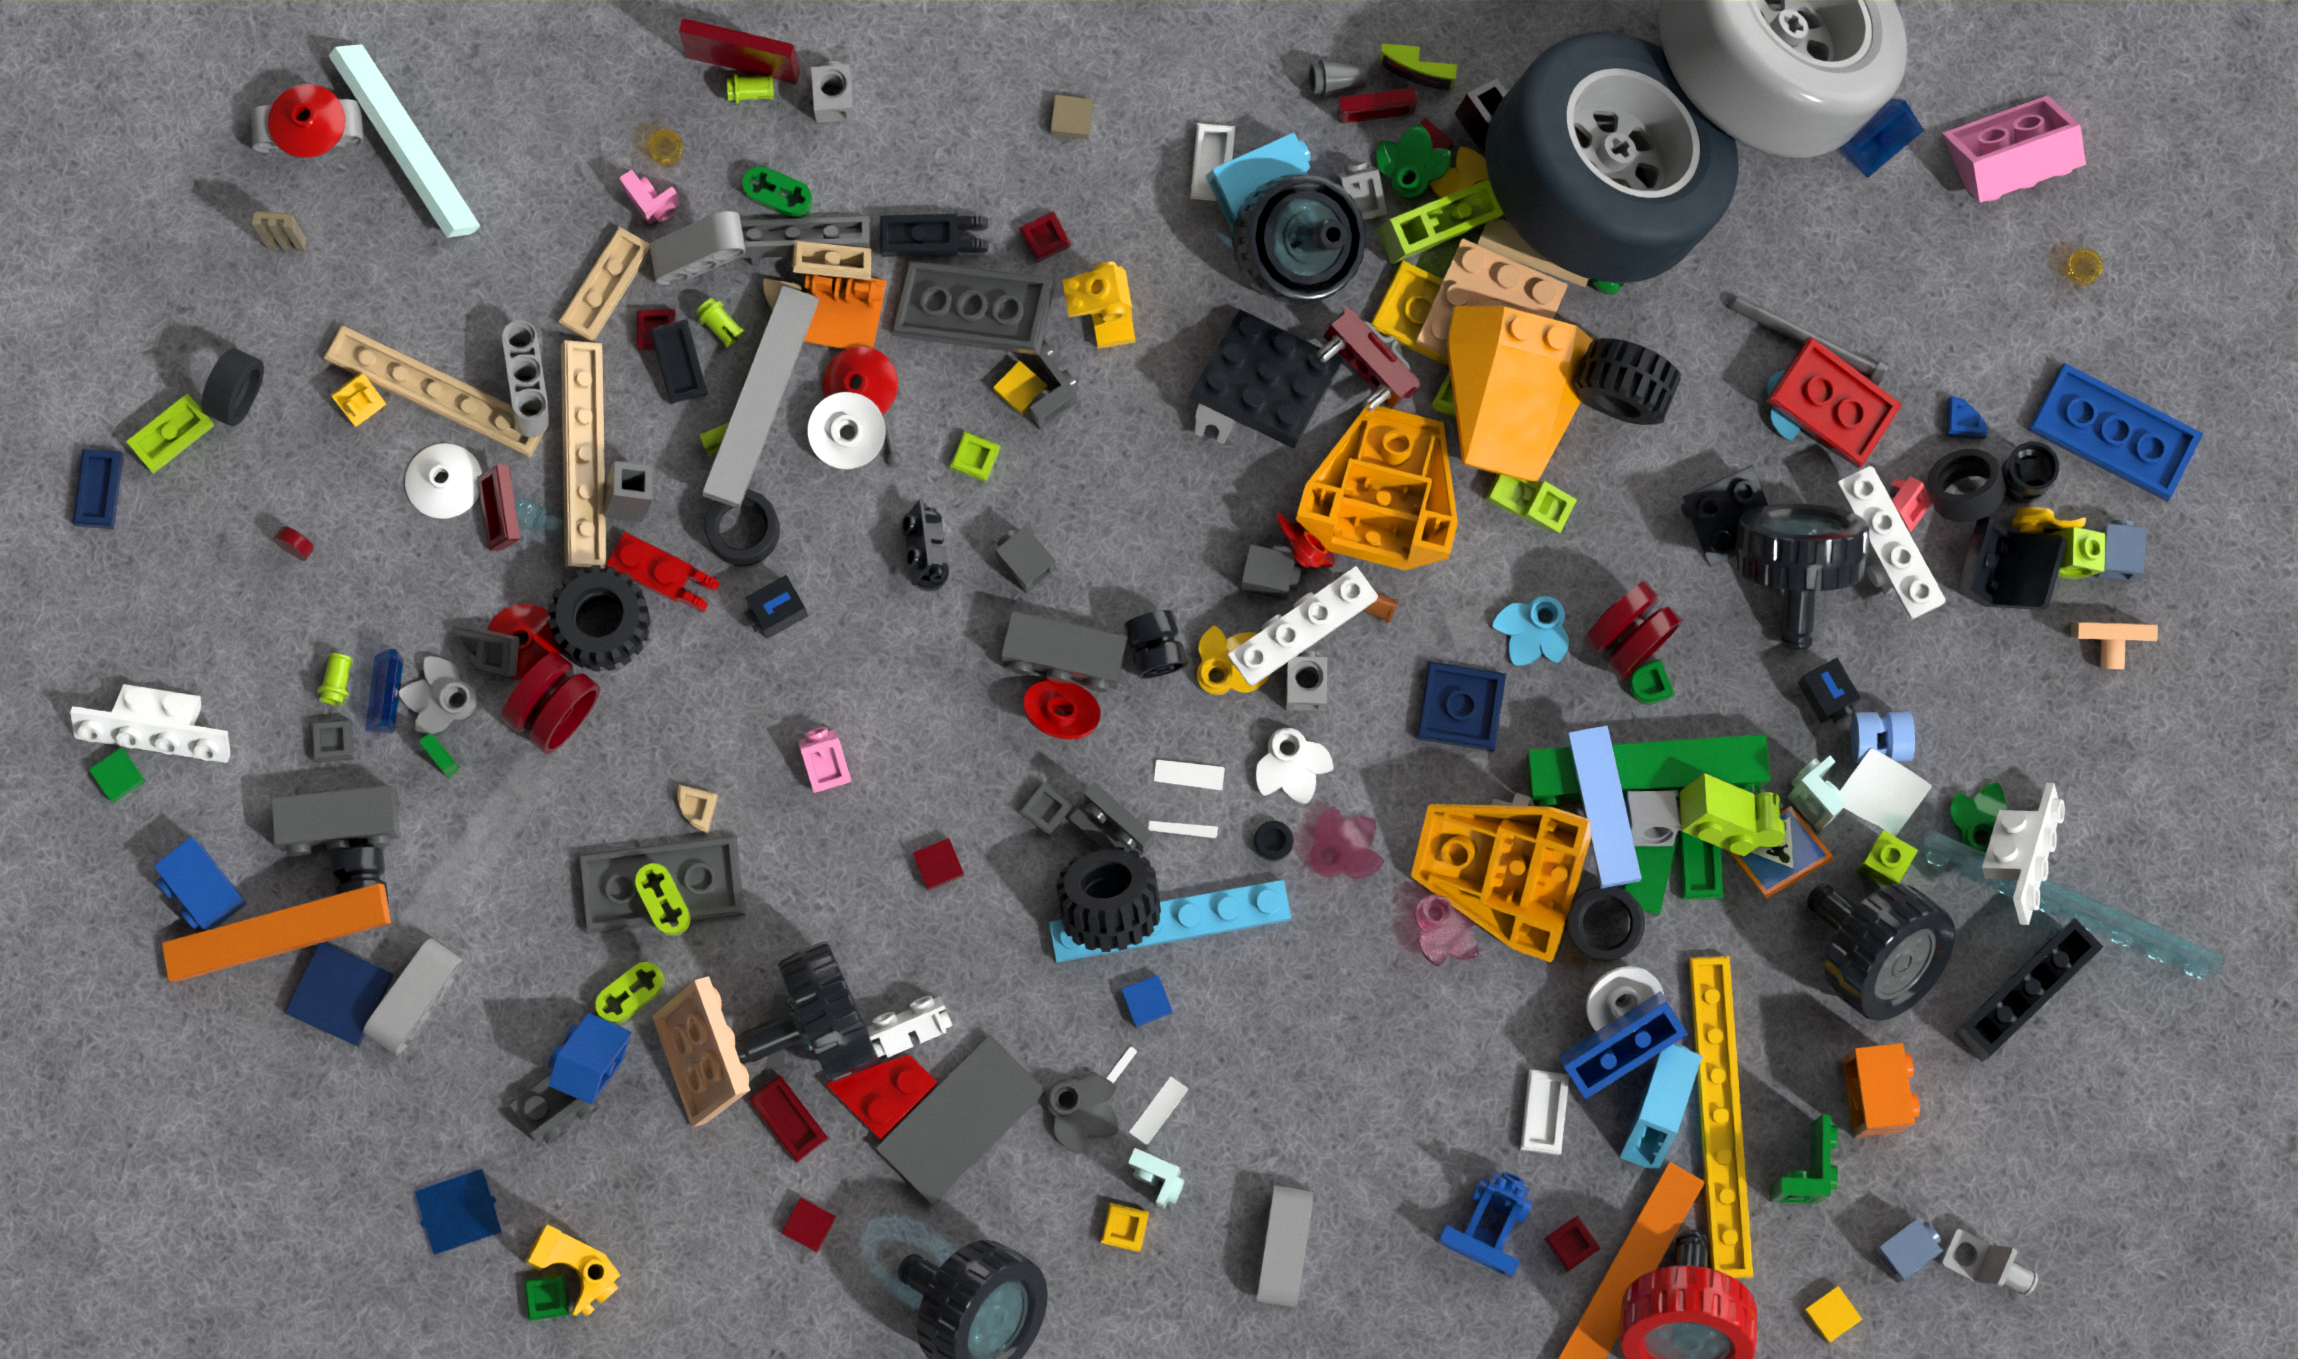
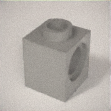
(832, 107)
(1306, 698)
(1653, 817)

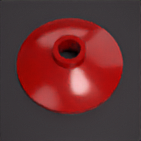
(314, 135)
(875, 369)
(532, 621)
(1061, 709)

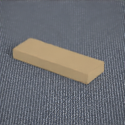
(1504, 240)
(605, 285)

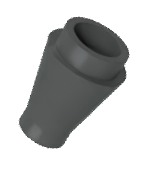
(1335, 77)

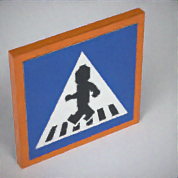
(1785, 864)

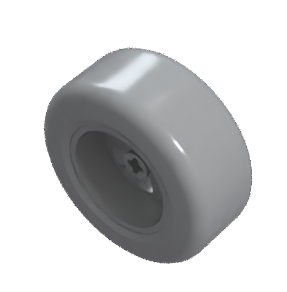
(1786, 71)

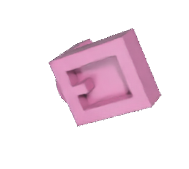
(643, 197)
(824, 759)

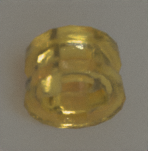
(675, 140)
(2079, 277)

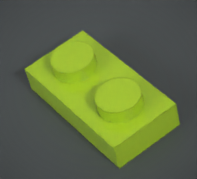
(170, 433)

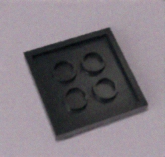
(1265, 379)

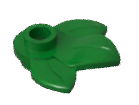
(1412, 156)
(1978, 813)

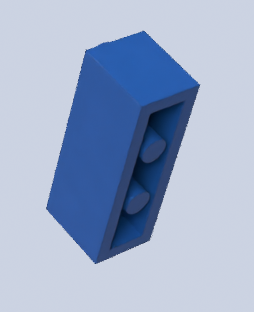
(1623, 1045)

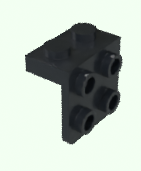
(2011, 567)

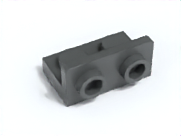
(1110, 823)
(548, 1110)

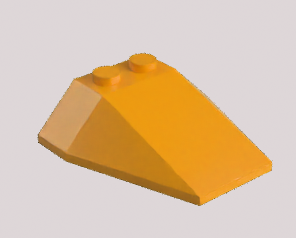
(1512, 386)
(1384, 492)
(1506, 868)

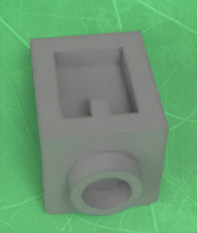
(1365, 187)

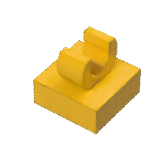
(358, 399)

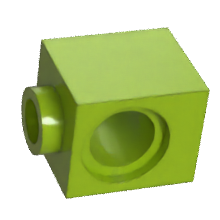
(2083, 553)
(1887, 860)

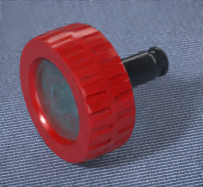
(1688, 1310)

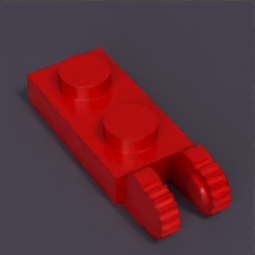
(659, 571)

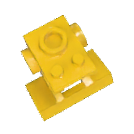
(1104, 293)
(555, 1247)

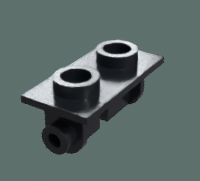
(921, 530)

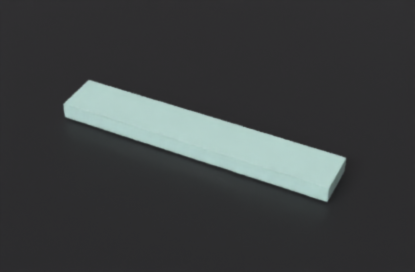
(404, 140)

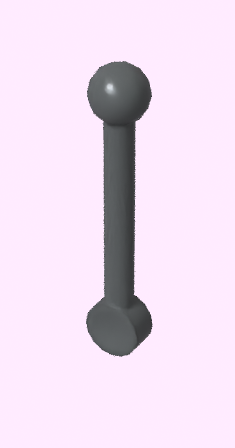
(894, 459)

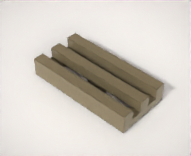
(271, 230)

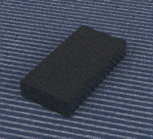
(678, 361)

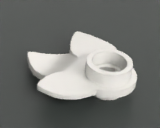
(1293, 771)

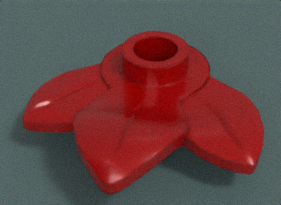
(1307, 548)

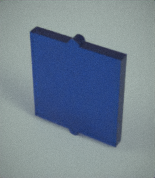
(458, 1211)

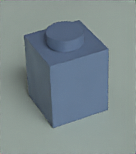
(2123, 551)
(1909, 1249)

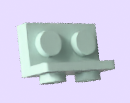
(1815, 798)
(1151, 1170)

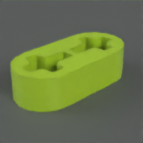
(654, 904)
(624, 985)

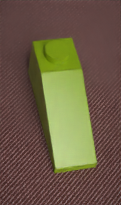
(1438, 221)

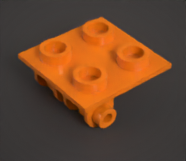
(846, 310)

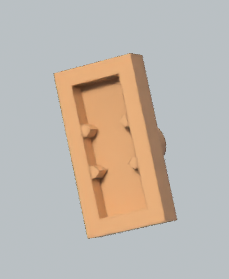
(2113, 638)

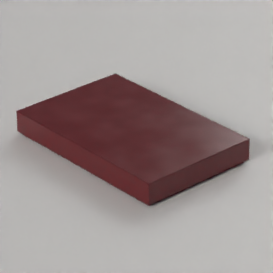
(739, 50)

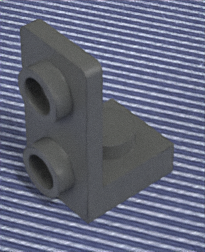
(1050, 403)

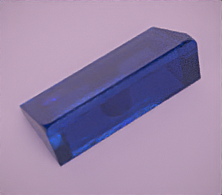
(1882, 136)
(385, 692)

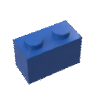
(199, 885)
(588, 1058)

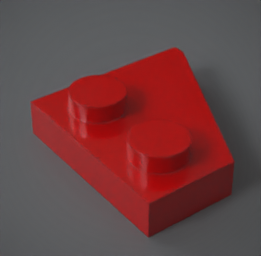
(885, 1092)

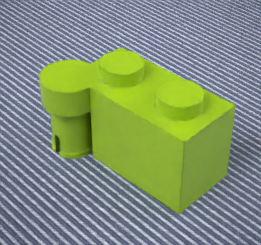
(1730, 816)

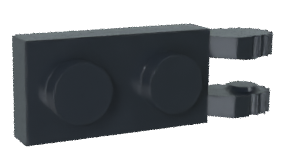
(930, 235)

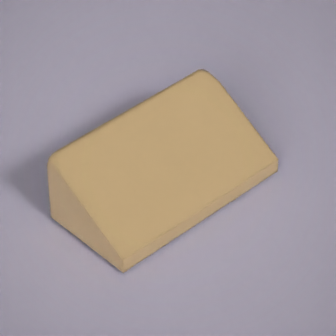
(831, 260)

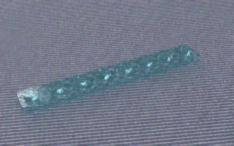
(2090, 913)

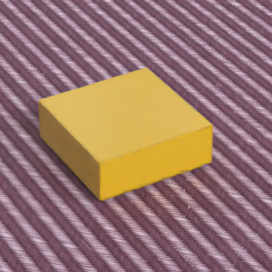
(1019, 387)
(1125, 1227)
(1833, 1314)

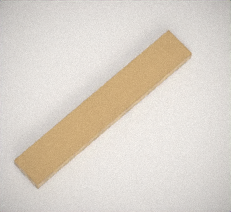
(429, 389)
(583, 455)

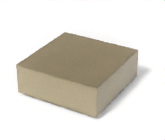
(1072, 117)

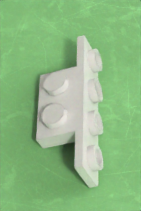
(1892, 552)
(1303, 626)
(153, 722)
(2022, 847)

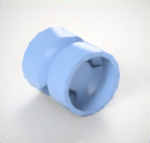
(1896, 735)

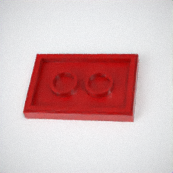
(1833, 402)

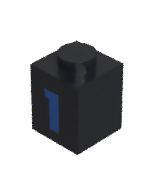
(775, 607)
(1830, 692)

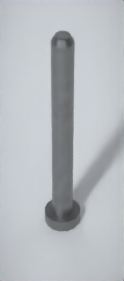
(1799, 334)

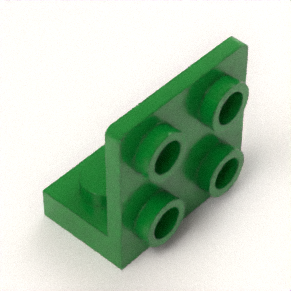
(1815, 1185)

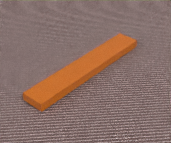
(276, 933)
(1637, 1256)

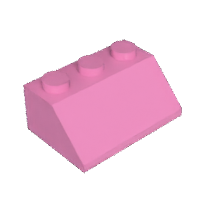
(2016, 148)

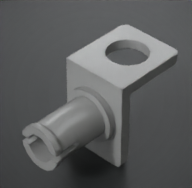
(1991, 1264)

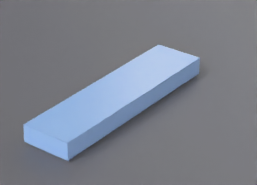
(1604, 806)

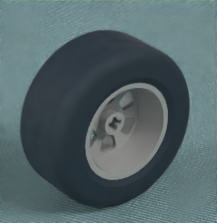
(1570, 196)

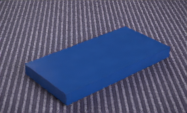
(2115, 432)

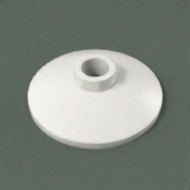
(841, 411)
(446, 498)
(1628, 980)

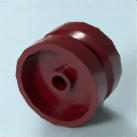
(1627, 624)
(550, 702)

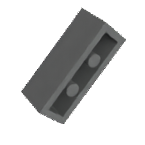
(1064, 651)
(335, 820)

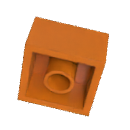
(1880, 1090)

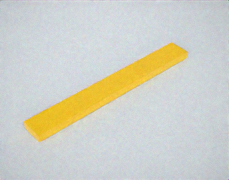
(1720, 1116)

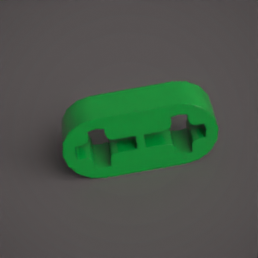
(780, 184)

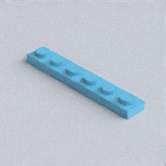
(1196, 918)

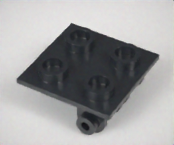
(1718, 508)

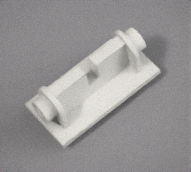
(894, 1028)

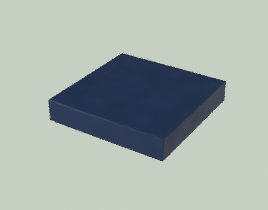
(1461, 706)
(339, 993)

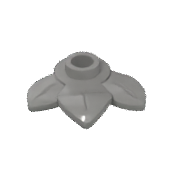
(433, 696)

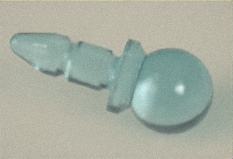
(531, 517)

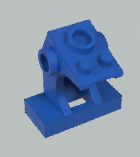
(1506, 1194)

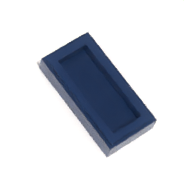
(98, 489)

